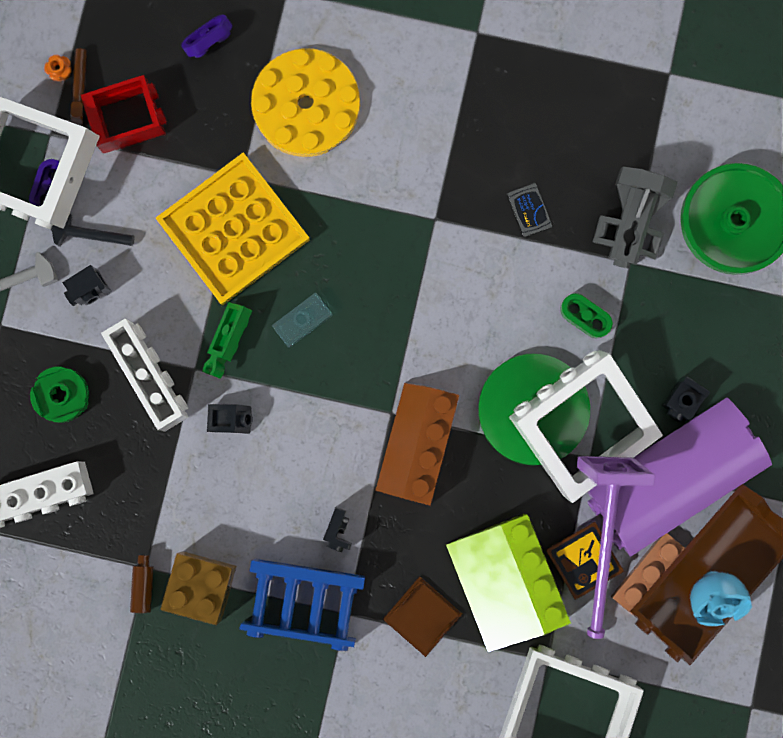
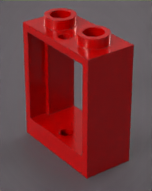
(94, 100)

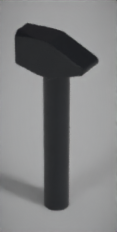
(60, 234)

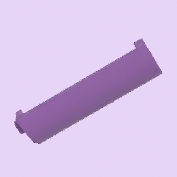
(690, 471)

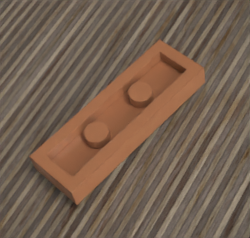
(647, 571)

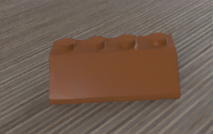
(417, 443)

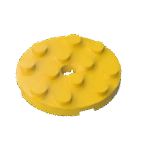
(312, 129)

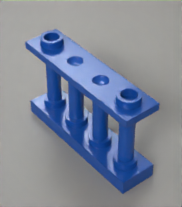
(293, 575)

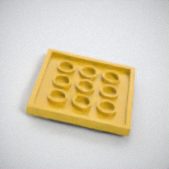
(232, 229)

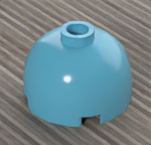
(719, 597)

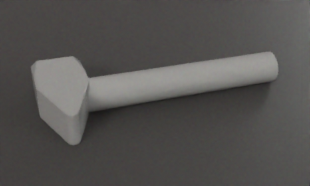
(43, 270)

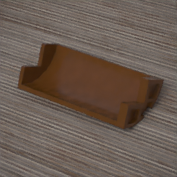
(738, 541)

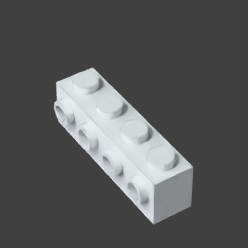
(144, 374)
(44, 492)

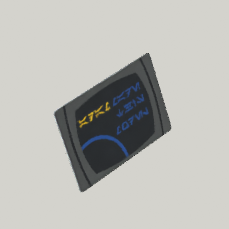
(529, 209)

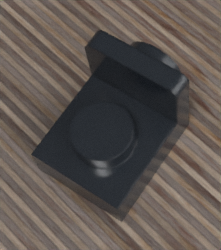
(229, 418)
(337, 525)

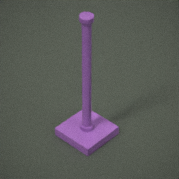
(609, 472)

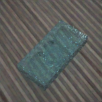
(302, 320)

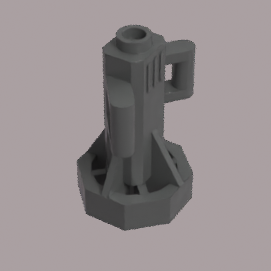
(641, 197)

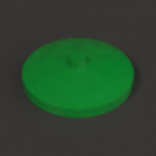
(734, 219)
(518, 382)

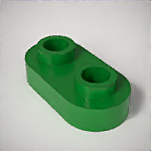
(586, 315)

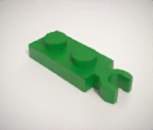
(226, 339)

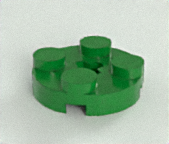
(46, 386)

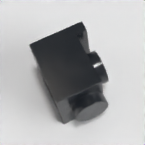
(85, 286)
(674, 403)

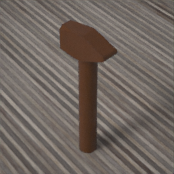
(79, 86)

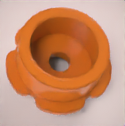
(60, 74)

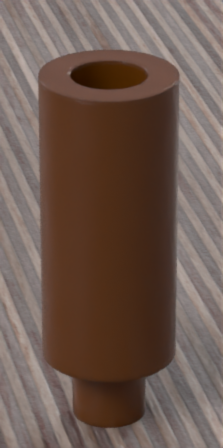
(141, 586)

